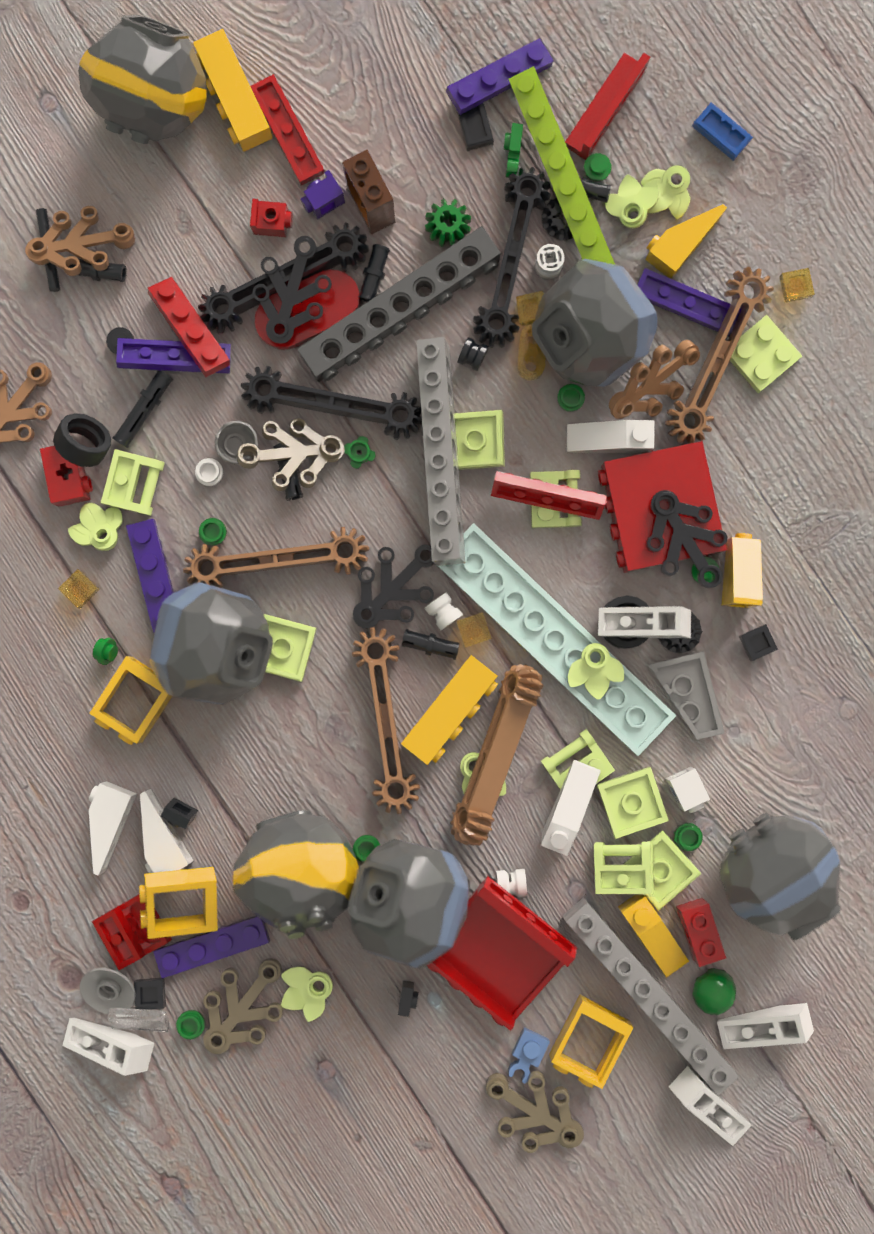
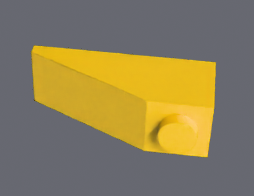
(679, 242)
(653, 934)

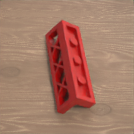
(606, 104)

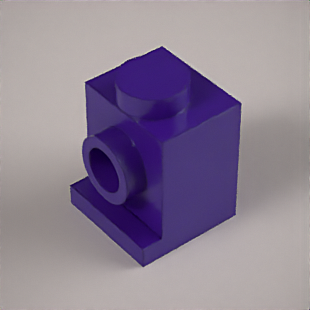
(323, 196)

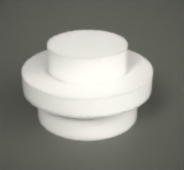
(209, 472)

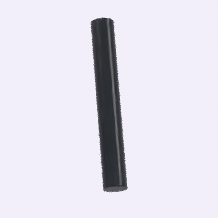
(51, 269)

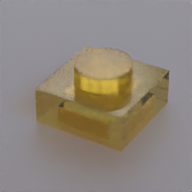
(797, 285)
(528, 306)
(79, 588)
(473, 629)

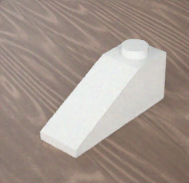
(611, 437)
(645, 622)
(569, 808)
(107, 818)
(162, 844)
(767, 1027)
(110, 1047)
(708, 1106)

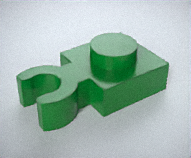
(513, 144)

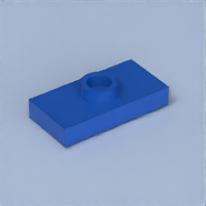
(722, 131)

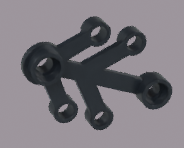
(290, 294)
(683, 535)
(390, 590)

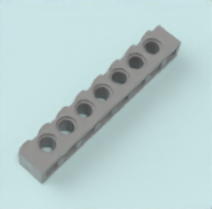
(440, 452)
(650, 996)

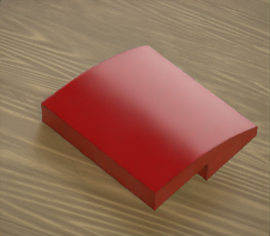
(123, 934)

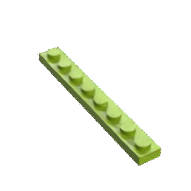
(560, 166)

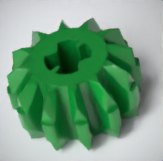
(455, 216)

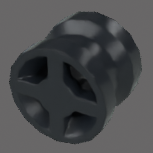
(472, 354)

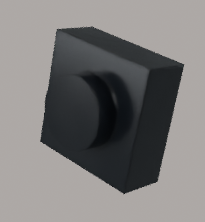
(758, 642)
(179, 813)
(150, 993)
(408, 999)

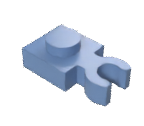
(529, 1051)

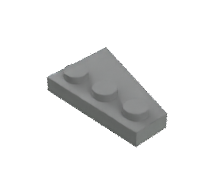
(692, 692)

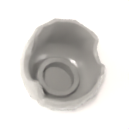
(231, 437)

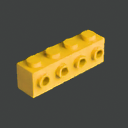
(233, 91)
(449, 710)

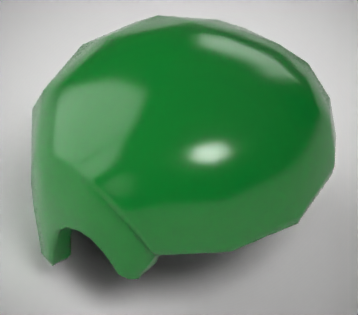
(714, 991)

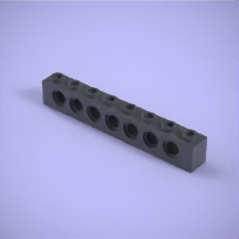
(475, 245)

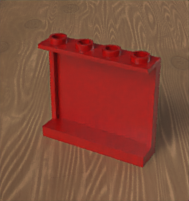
(633, 483)
(503, 954)

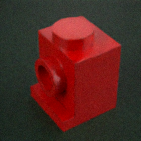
(270, 227)

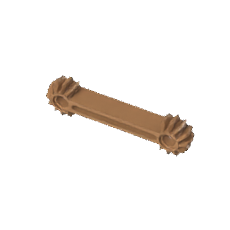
(720, 354)
(276, 558)
(386, 722)
(474, 814)

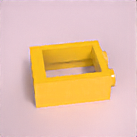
(106, 721)
(178, 881)
(606, 1017)

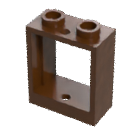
(369, 188)

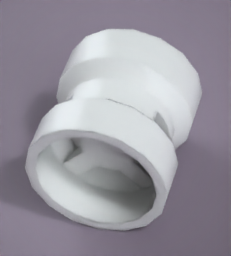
(547, 267)
(443, 611)
(513, 882)

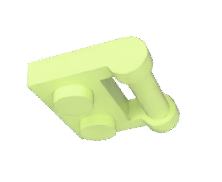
(123, 482)
(550, 518)
(594, 759)
(627, 877)

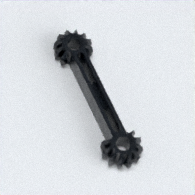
(512, 256)
(242, 299)
(330, 402)

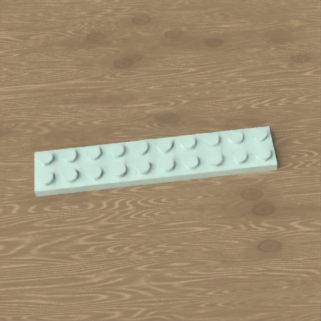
(553, 638)

